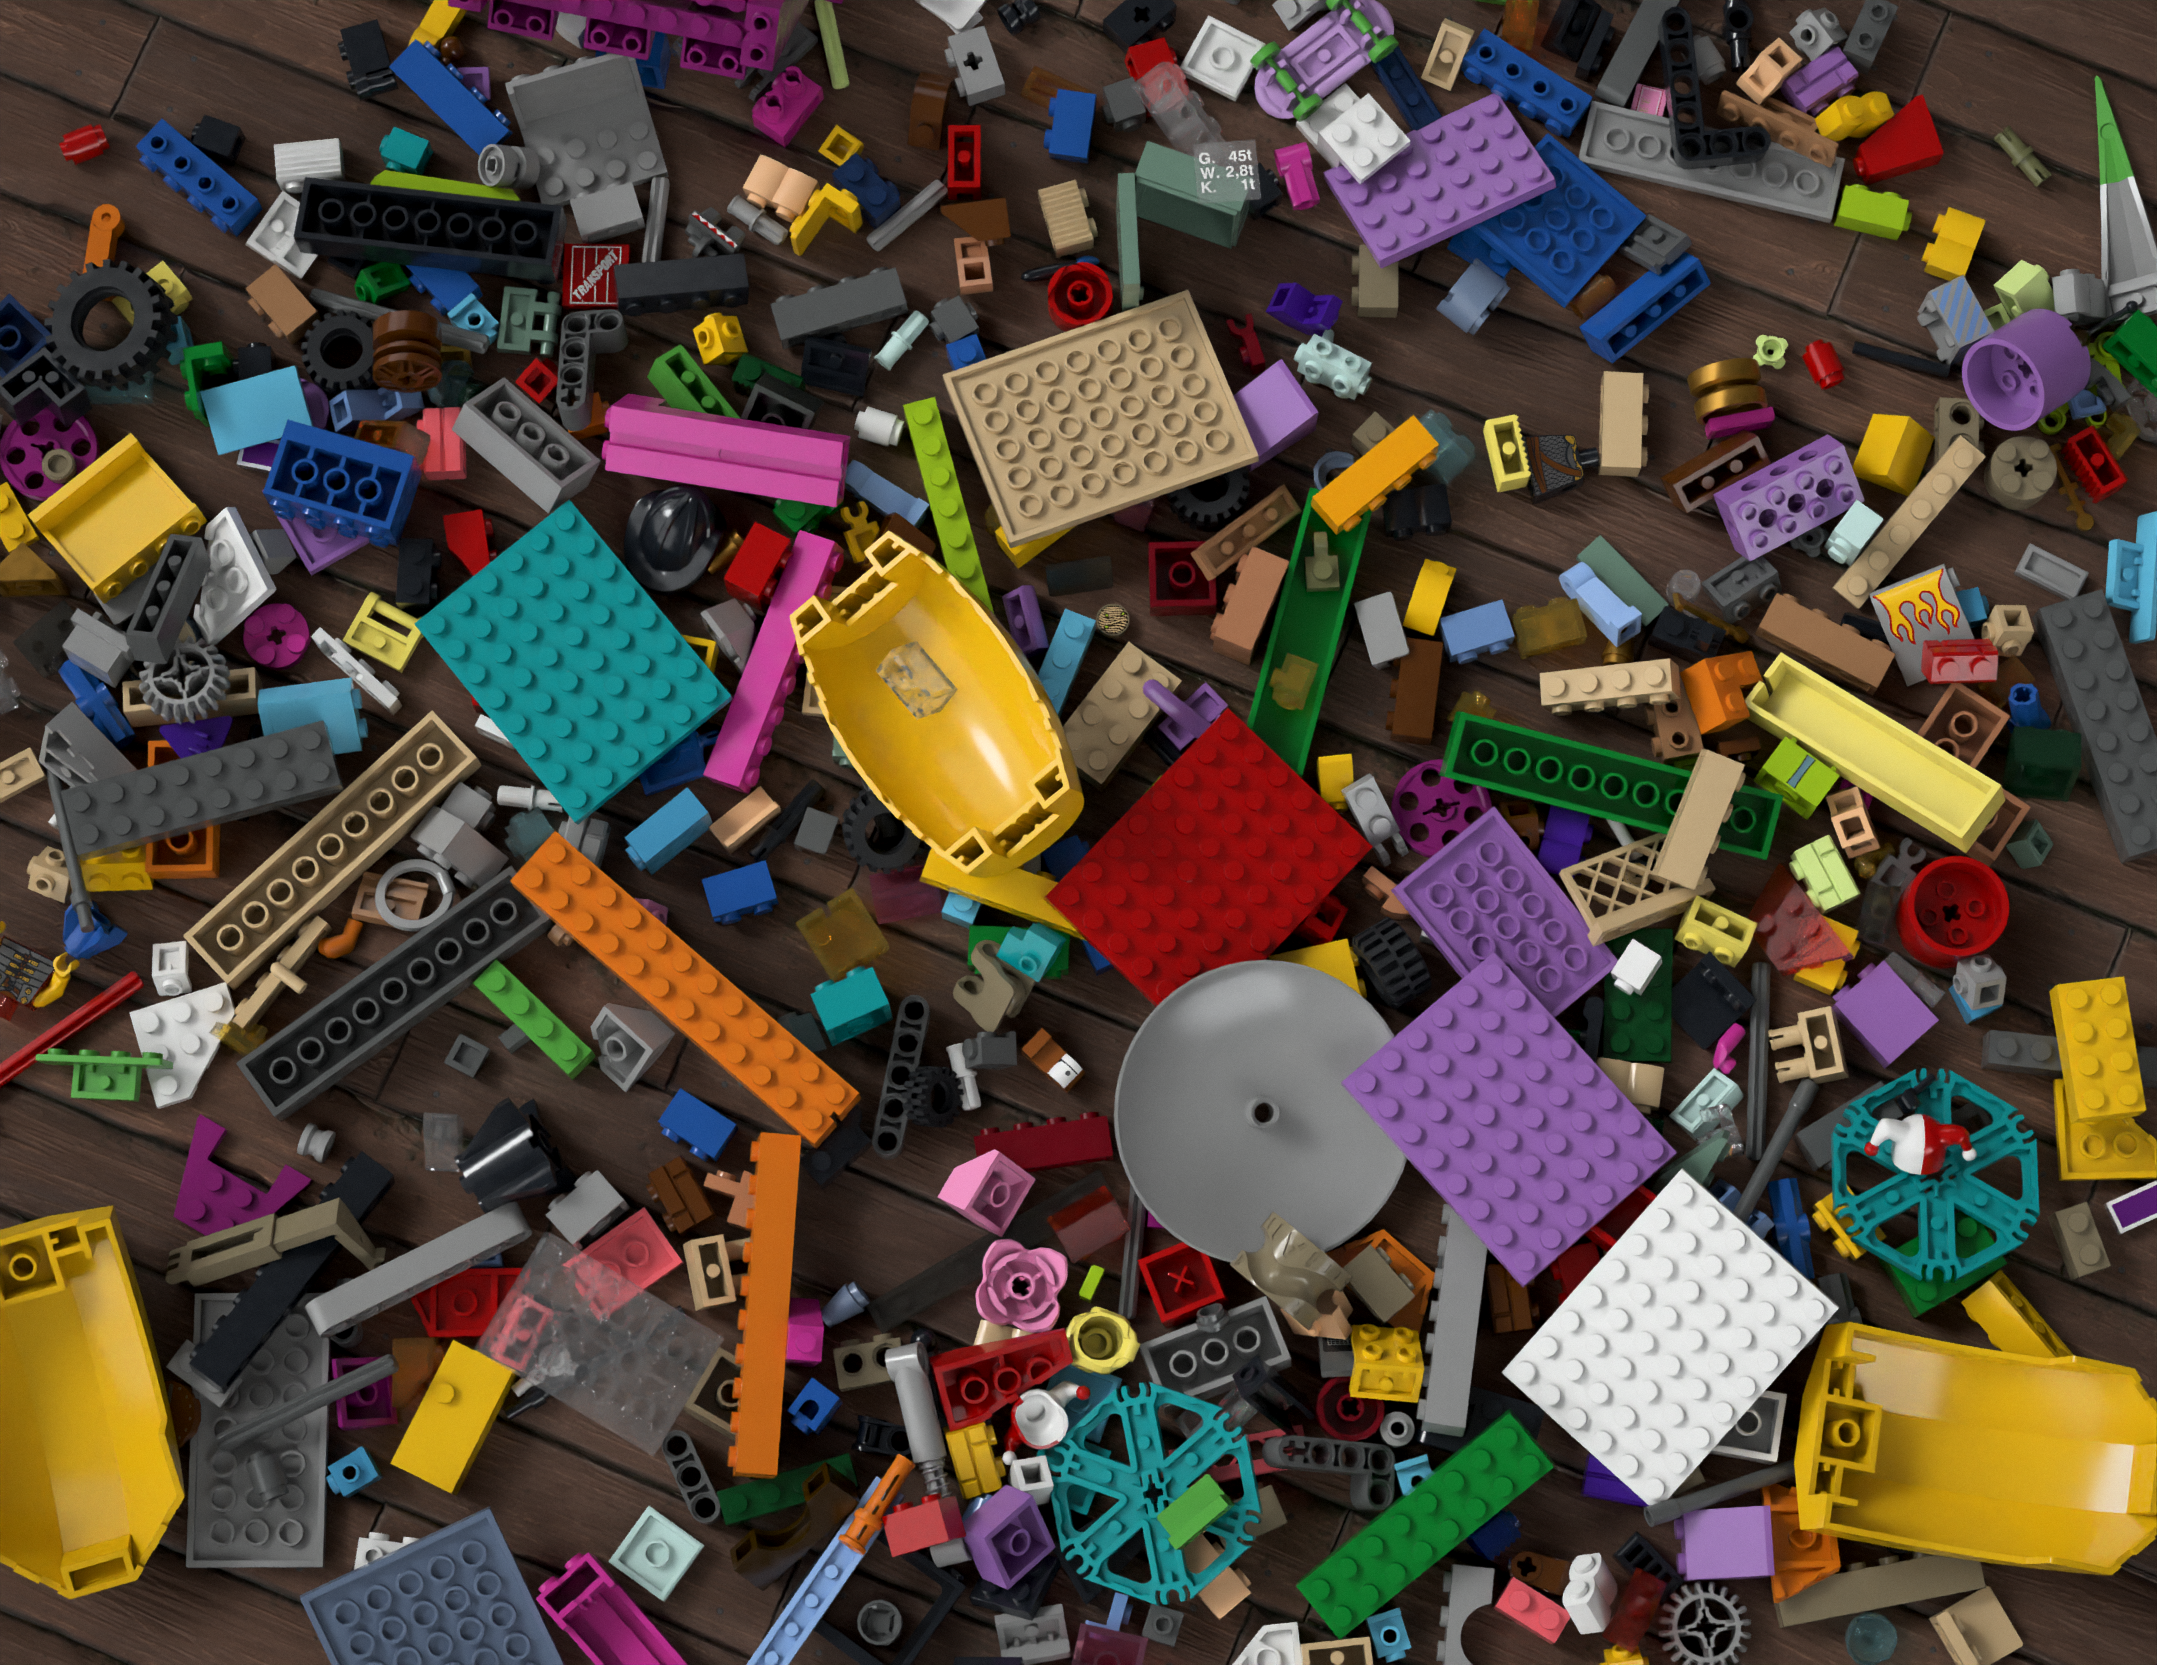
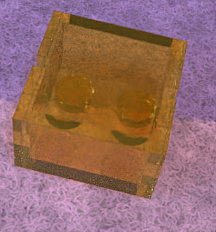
(843, 936)

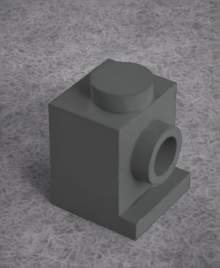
(990, 1051)

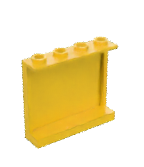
(116, 518)

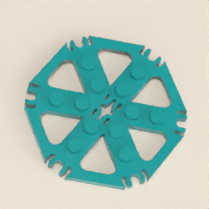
(1937, 1206)
(1124, 1483)

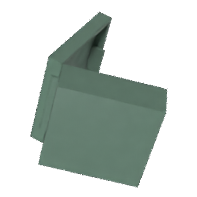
(1167, 194)

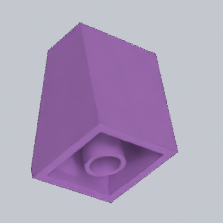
(1275, 412)
(1725, 1544)

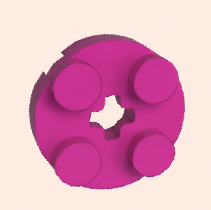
(260, 627)

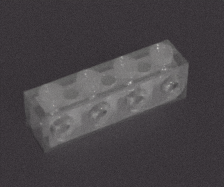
(1176, 108)

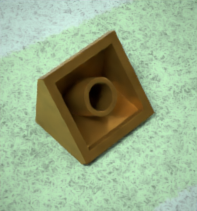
(28, 575)

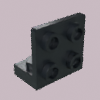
(1708, 1001)

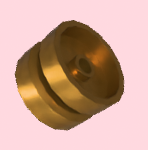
(1726, 388)

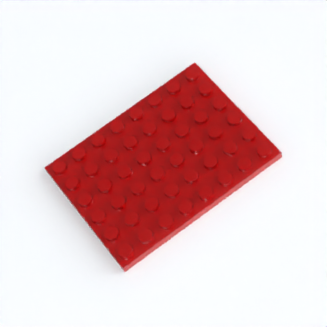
(1208, 864)

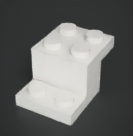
(1353, 133)

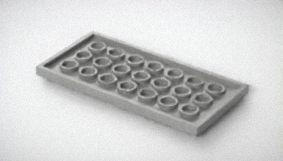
(225, 1516)

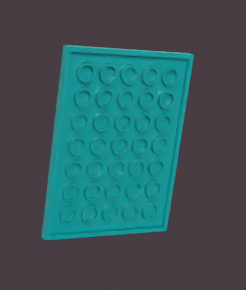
(573, 662)

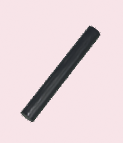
(1901, 359)

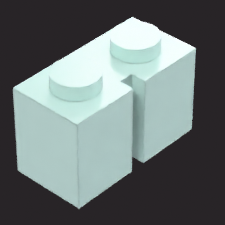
(1852, 533)

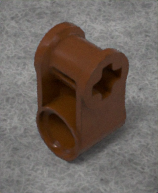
(1547, 1573)

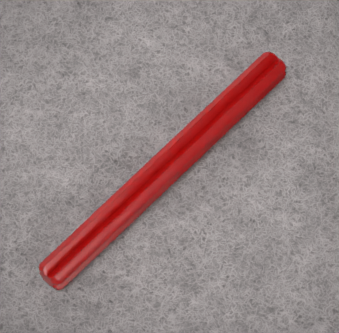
(70, 1026)

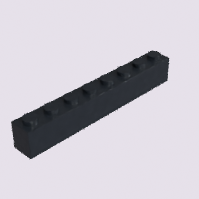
(285, 1281)

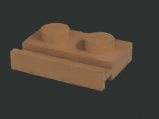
(403, 898)

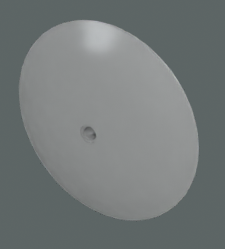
(1192, 1097)

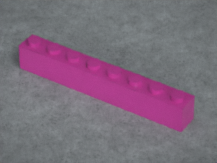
(771, 666)

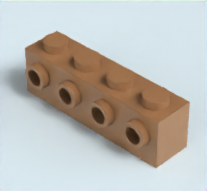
(1825, 643)

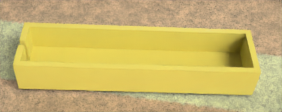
(1875, 752)

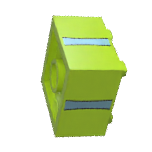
(1797, 777)

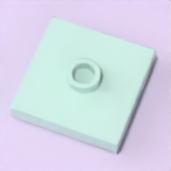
(656, 1553)

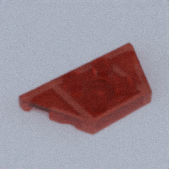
(1792, 927)

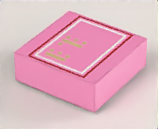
(1649, 100)

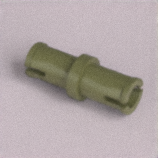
(2022, 156)

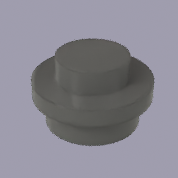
(1212, 1318)

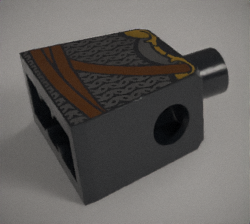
(1556, 465)

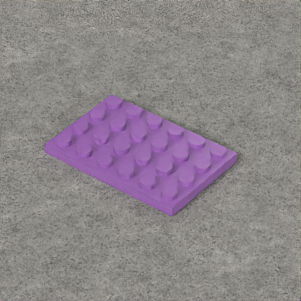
(1443, 181)
(1496, 897)

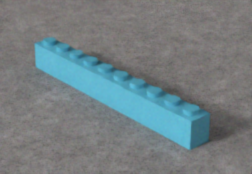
(1058, 677)

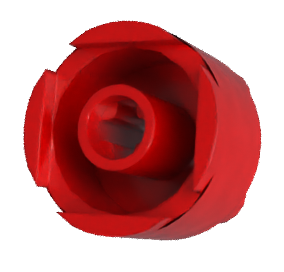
(1073, 283)

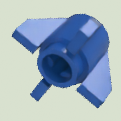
(89, 944)

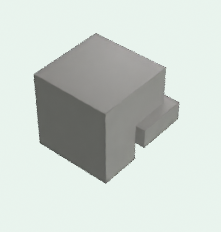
(98, 647)

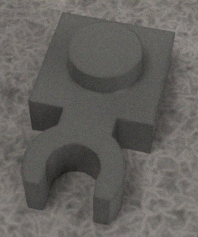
(1897, 871)

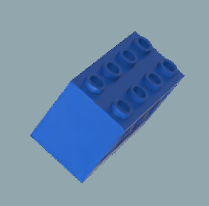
(342, 484)

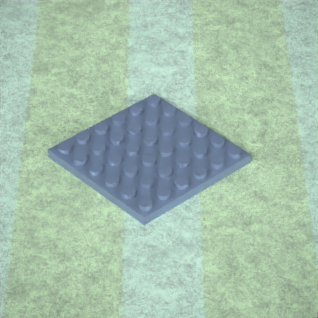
(435, 1603)

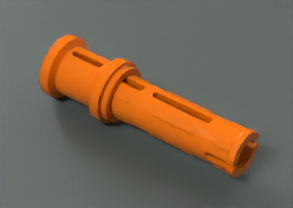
(871, 1522)

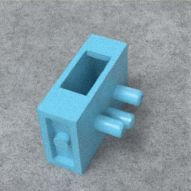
(307, 703)

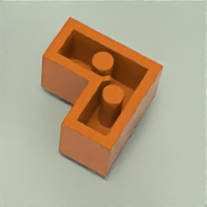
(1717, 689)

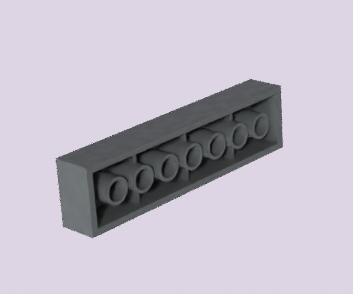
(2108, 713)
(202, 790)

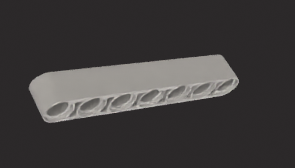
(418, 1270)

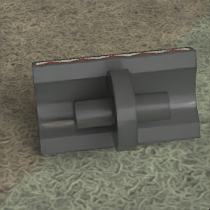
(709, 238)

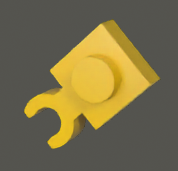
(861, 534)

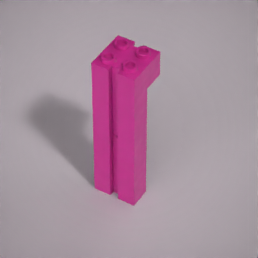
(725, 452)
(604, 1617)

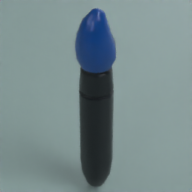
(1049, 270)

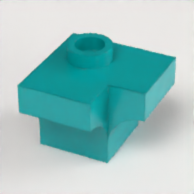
(1031, 950)

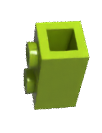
(1873, 212)

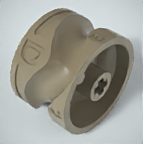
(1291, 1270)

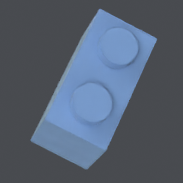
(1476, 632)

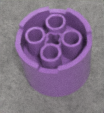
(2025, 369)

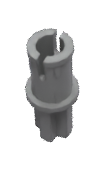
(757, 220)

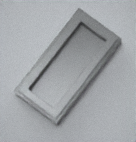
(2050, 572)

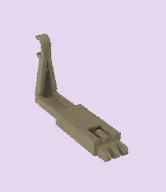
(265, 1240)

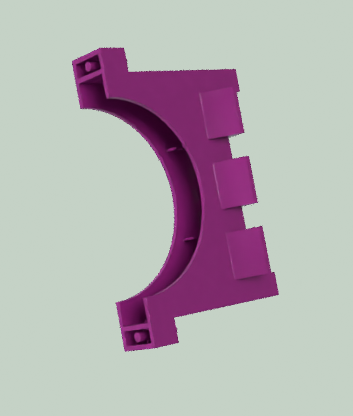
(716, 34)

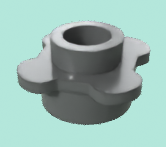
(1812, 547)

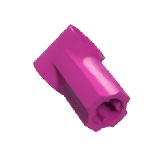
(1295, 167)

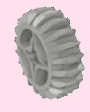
(212, 678)
(1702, 1611)

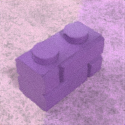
(1820, 82)

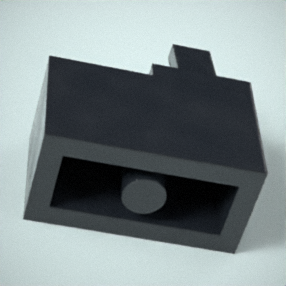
(1685, 636)

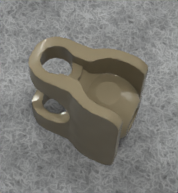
(999, 994)

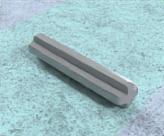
(907, 215)
(656, 219)

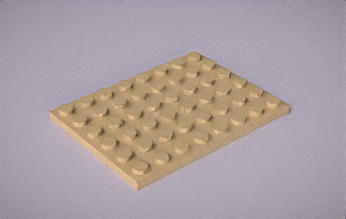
(1100, 418)

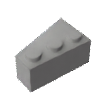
(79, 750)

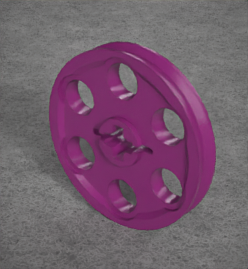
(44, 439)
(1427, 800)

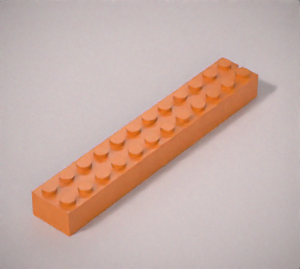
(685, 989)

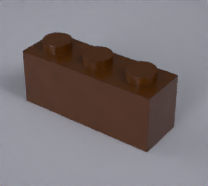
(1715, 470)
(1415, 693)

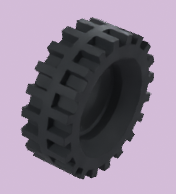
(132, 356)

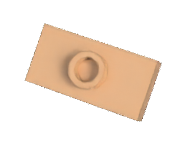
(1769, 71)
(1852, 821)
(1333, 1320)

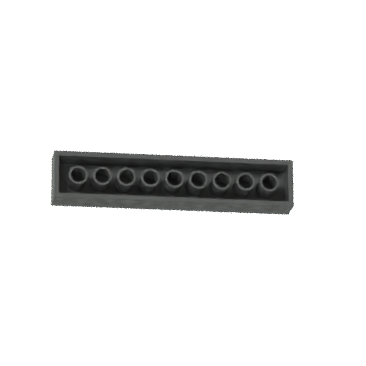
(392, 996)

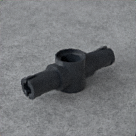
(1738, 38)

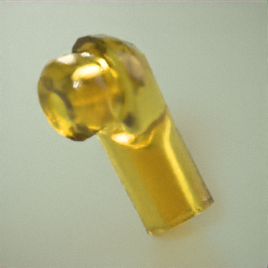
(1866, 862)

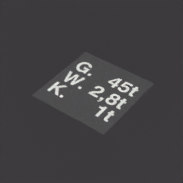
(1226, 171)

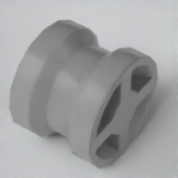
(316, 1142)

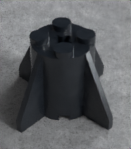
(513, 1159)

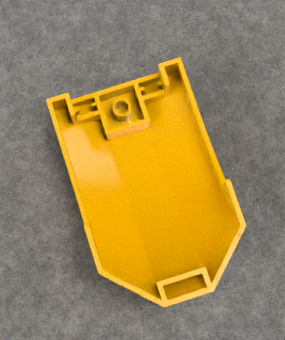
(81, 1408)
(1976, 1452)

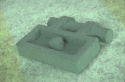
(518, 322)

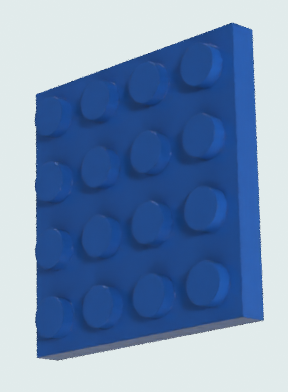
(1565, 231)

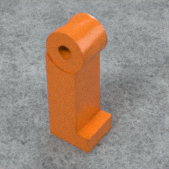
(103, 236)

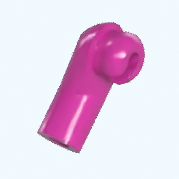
(1725, 1046)

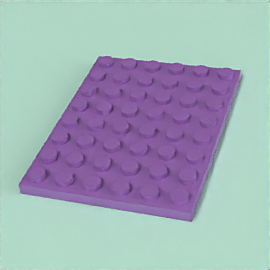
(1508, 1119)

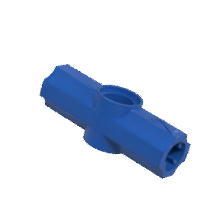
(97, 704)
(1791, 1224)

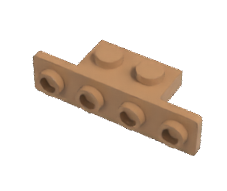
(1784, 124)

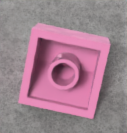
(987, 1190)

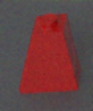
(1900, 145)

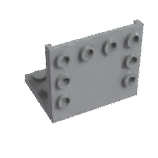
(587, 126)

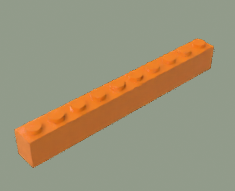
(766, 1306)

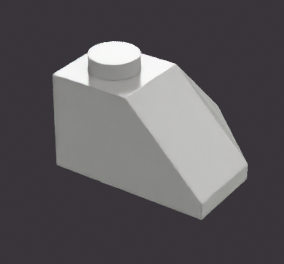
(733, 630)
(629, 1042)

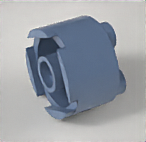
(1472, 295)

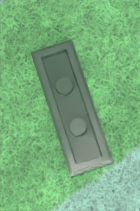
(1622, 579)

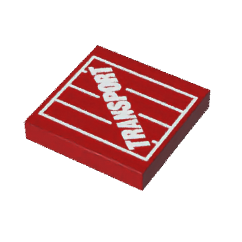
(590, 275)

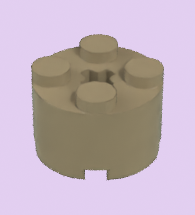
(2033, 459)

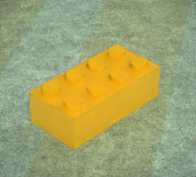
(2097, 1050)

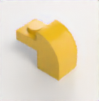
(1429, 597)

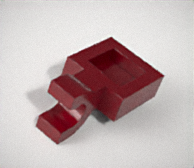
(1251, 352)

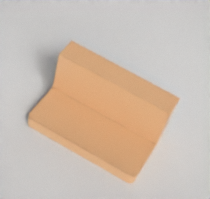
(745, 820)

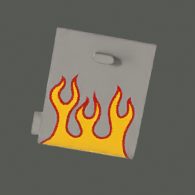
(1920, 611)

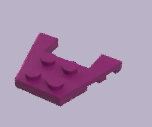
(218, 1200)

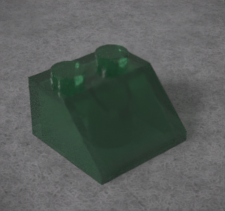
(2042, 763)

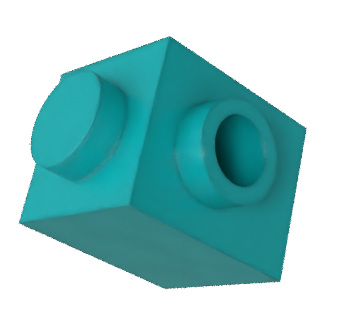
(405, 152)

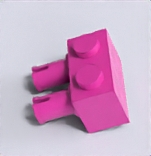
(787, 105)

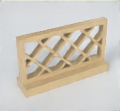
(1641, 913)

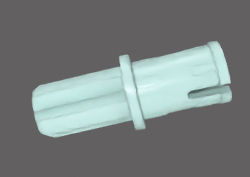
(902, 340)

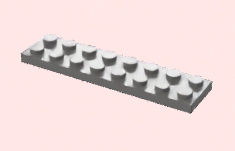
(1641, 148)

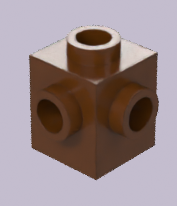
(1524, 821)

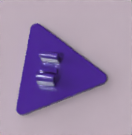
(199, 737)

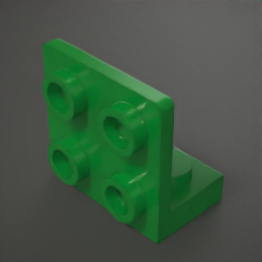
(199, 362)

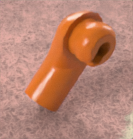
(343, 943)

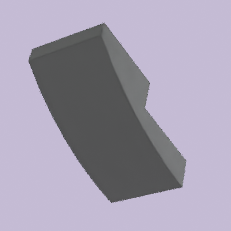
(2108, 386)

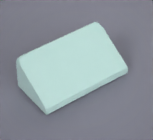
(1711, 1091)

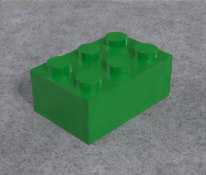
(1921, 1295)

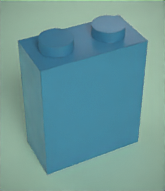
(668, 832)

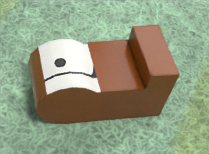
(1053, 1061)

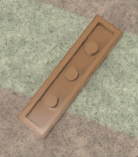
(1246, 531)

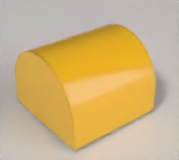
(840, 146)

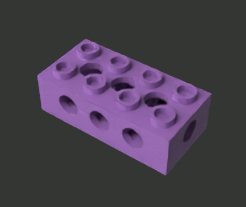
(1788, 497)

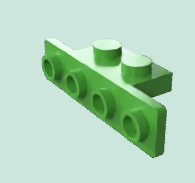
(105, 1076)

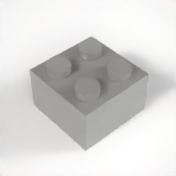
(587, 1209)

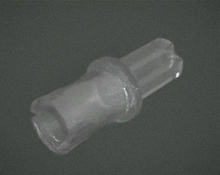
(1915, 979)

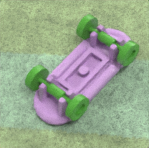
(1322, 58)

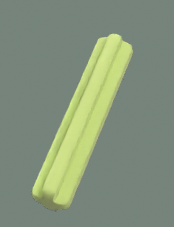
(832, 44)

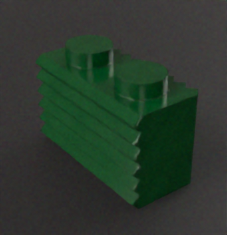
(752, 369)

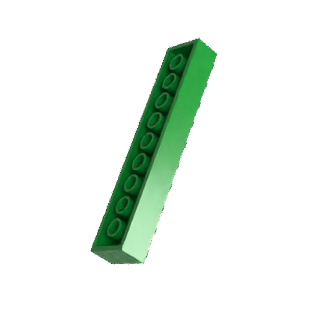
(1595, 781)

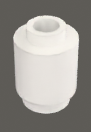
(879, 427)

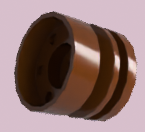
(407, 351)

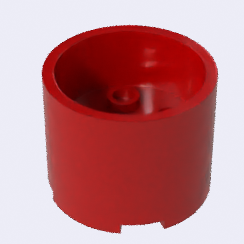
(1977, 905)

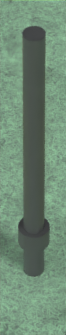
(80, 898)

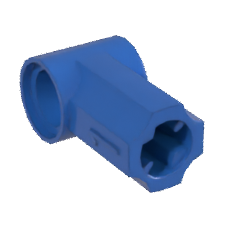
(2026, 708)

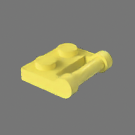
(380, 641)

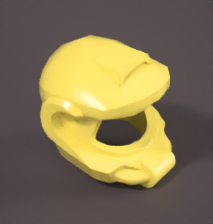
(1101, 1341)

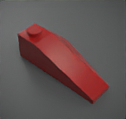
(987, 1376)

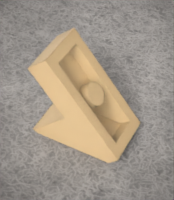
(1447, 54)

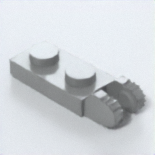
(1374, 817)

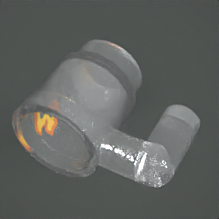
(1687, 584)
(1723, 1113)

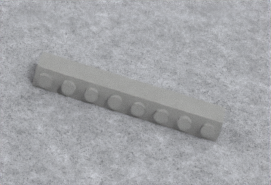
(1454, 1328)

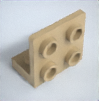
(1976, 1629)

